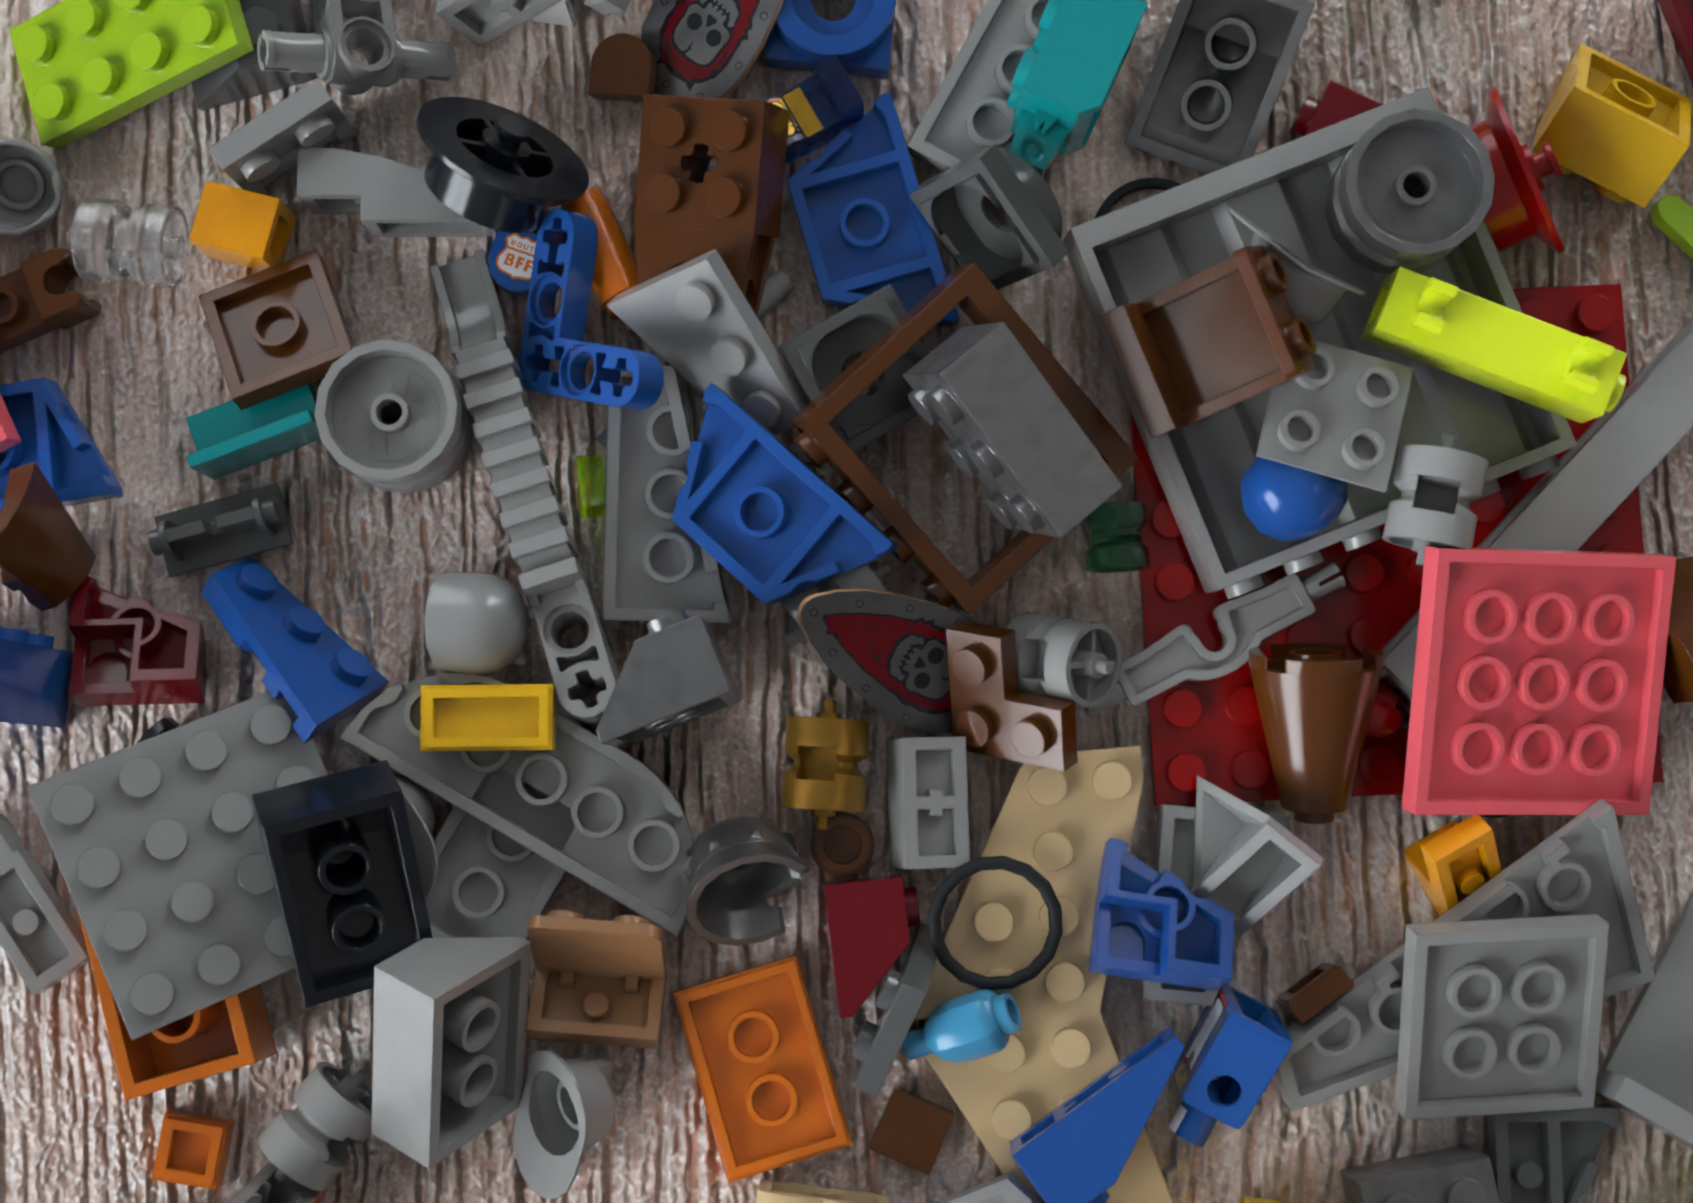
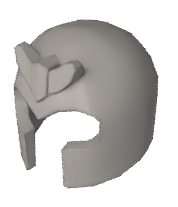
(475, 624)

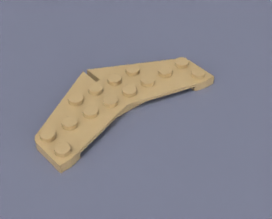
(1001, 926)

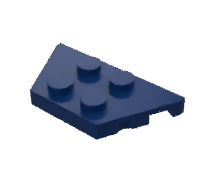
(861, 219)
(56, 443)
(767, 509)

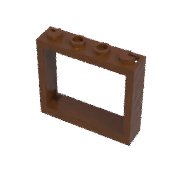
(822, 445)

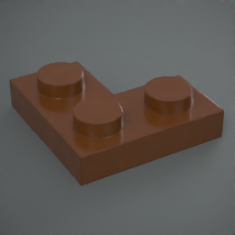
(993, 711)

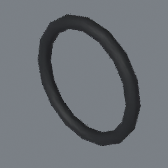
(996, 982)

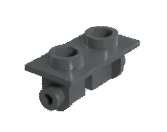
(221, 530)

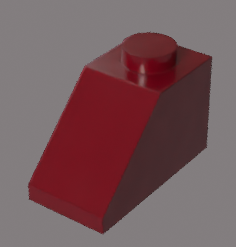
(867, 933)

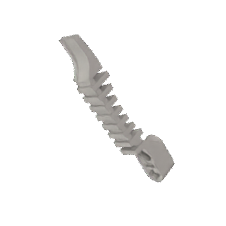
(524, 485)

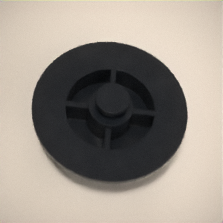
(497, 164)

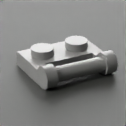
(270, 142)

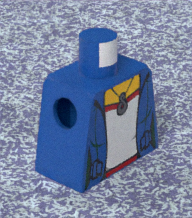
(1230, 1040)

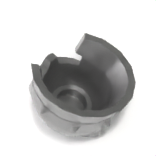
(733, 874)

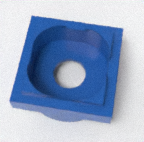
(859, 40)

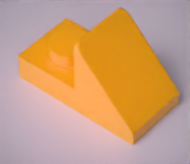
(1455, 861)

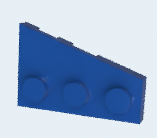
(301, 654)

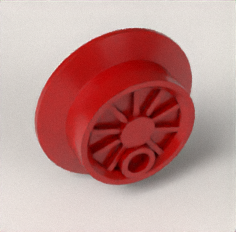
(1517, 203)

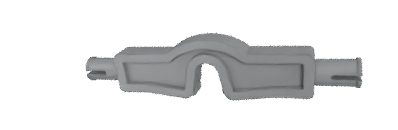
(1242, 627)

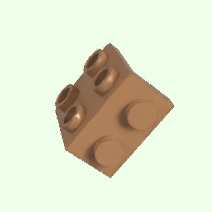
(597, 980)

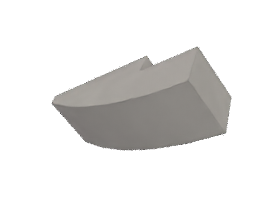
(384, 192)

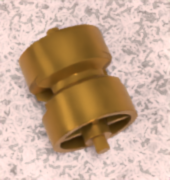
(825, 764)

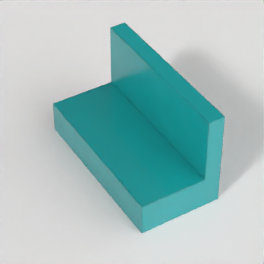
(238, 439)

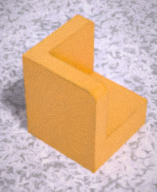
(242, 227)

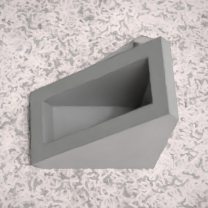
(1244, 856)

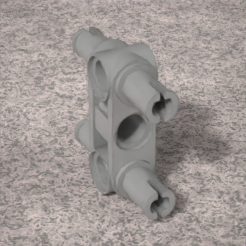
(362, 27)

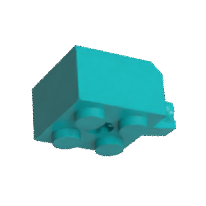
(1069, 75)

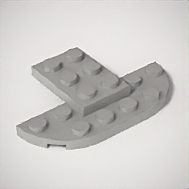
(533, 819)

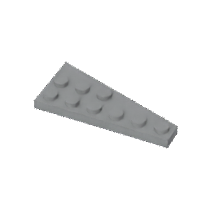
(1567, 874)

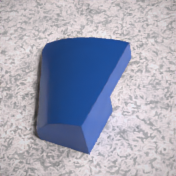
(1156, 928)

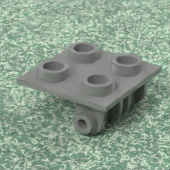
(1339, 417)

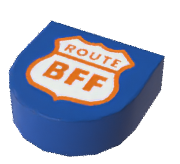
(512, 261)

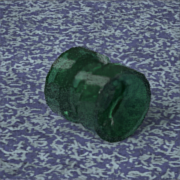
(1116, 538)

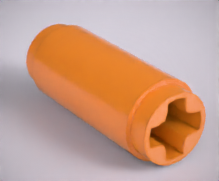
(614, 263)

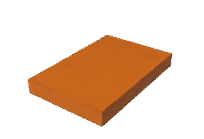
(762, 1068)

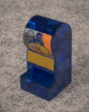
(819, 108)

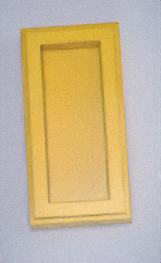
(488, 717)

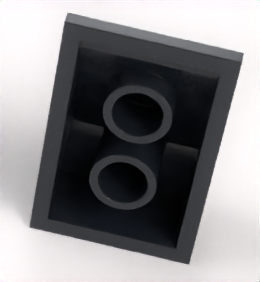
(343, 876)

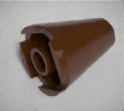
(1315, 721)

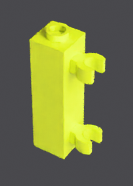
(1496, 346)

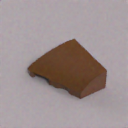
(40, 542)

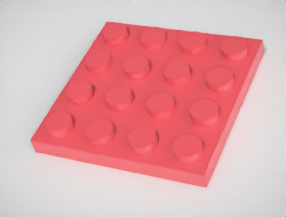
(1537, 681)

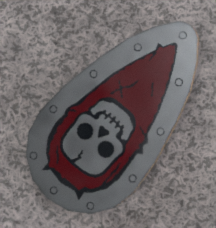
(706, 44)
(886, 651)

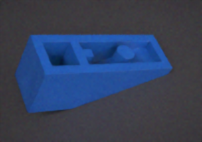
(1088, 1138)

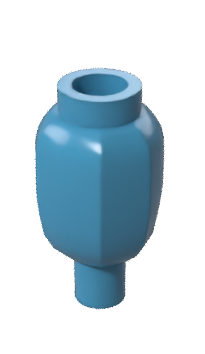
(966, 1028)

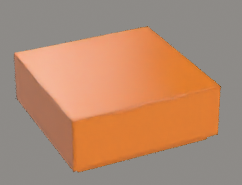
(193, 1149)

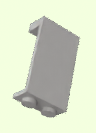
(1653, 1054)

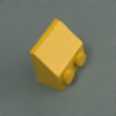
(1615, 127)

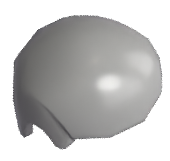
(28, 188)

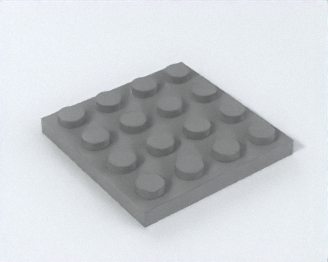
(174, 859)

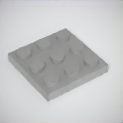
(1500, 1016)

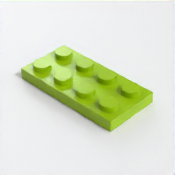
(111, 57)

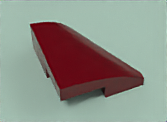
(133, 652)

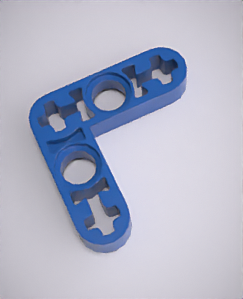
(571, 242)

